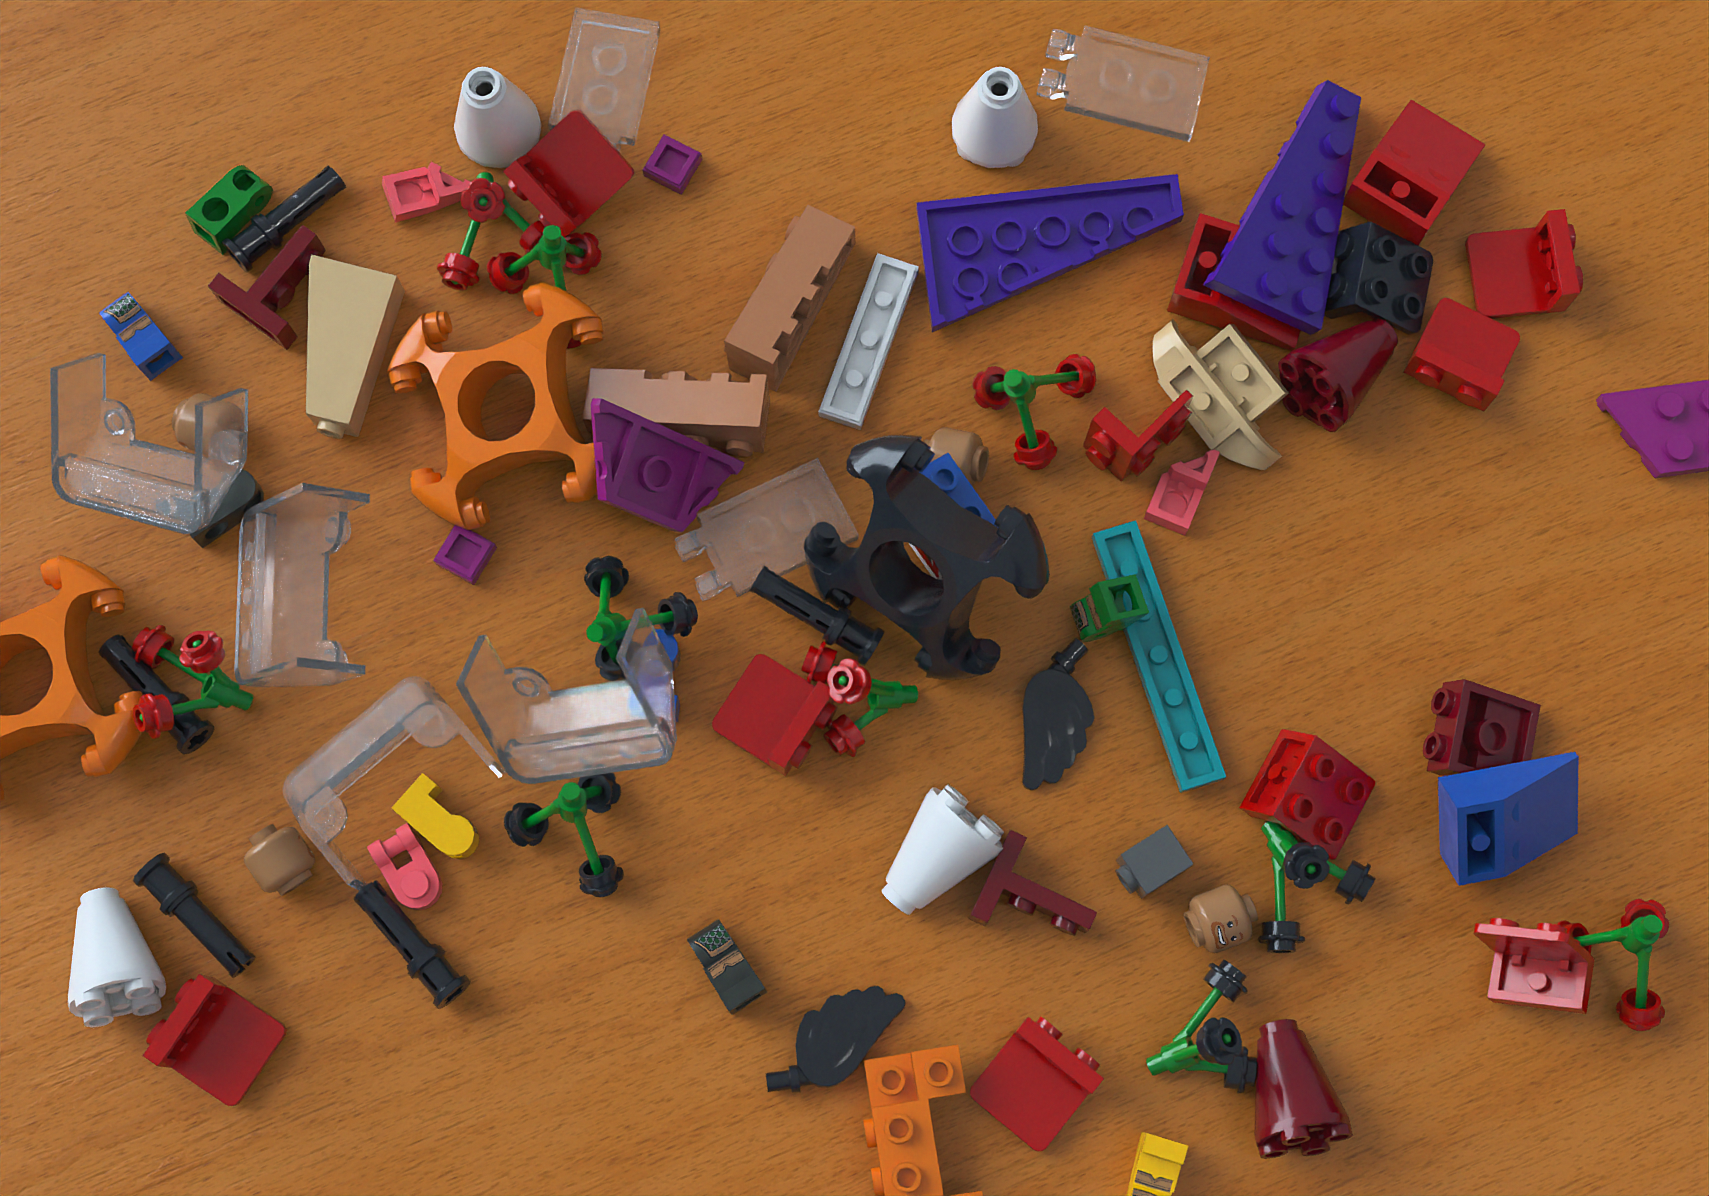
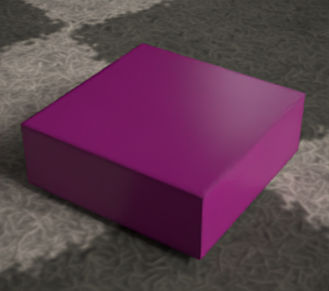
(672, 164)
(465, 554)

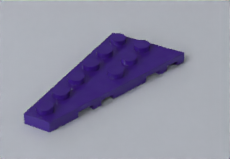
(1291, 226)
(1013, 241)

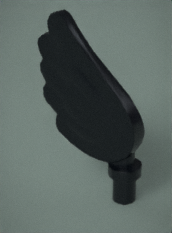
(1054, 719)
(837, 1038)

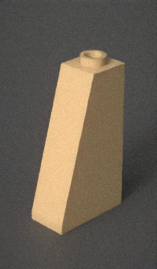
(346, 341)

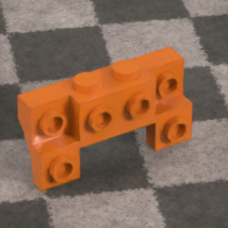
(902, 1118)

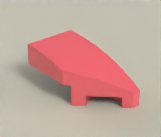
(421, 191)
(1180, 493)

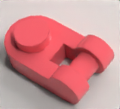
(415, 883)

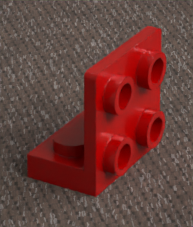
(1309, 790)

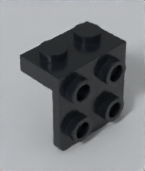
(1379, 276)

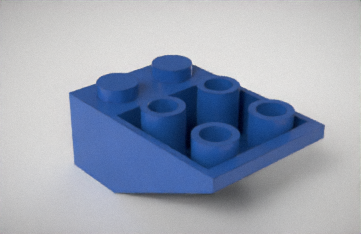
(1506, 815)

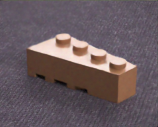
(789, 296)
(708, 411)

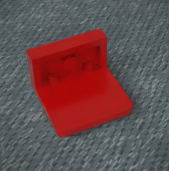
(569, 173)
(1525, 268)
(1463, 354)
(1120, 451)
(774, 714)
(1537, 966)
(215, 1039)
(1036, 1083)

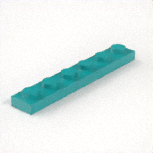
(1161, 663)

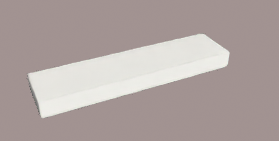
(868, 341)

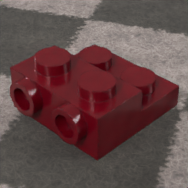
(1478, 728)

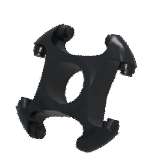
(959, 542)

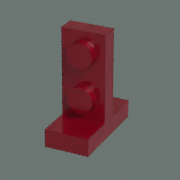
(273, 288)
(1027, 895)

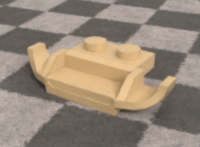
(1228, 389)

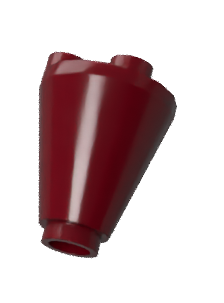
(1336, 372)
(1294, 1096)

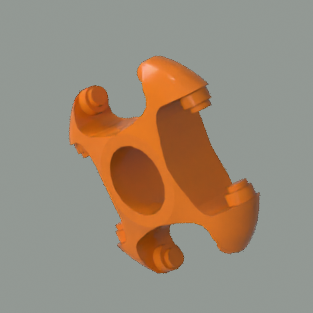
(462, 385)
(71, 698)

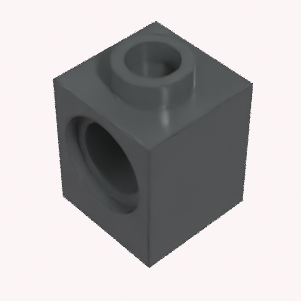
(1152, 862)

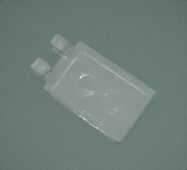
(606, 72)
(1126, 81)
(764, 529)

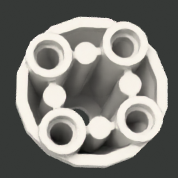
(495, 119)
(995, 121)
(940, 850)
(111, 962)

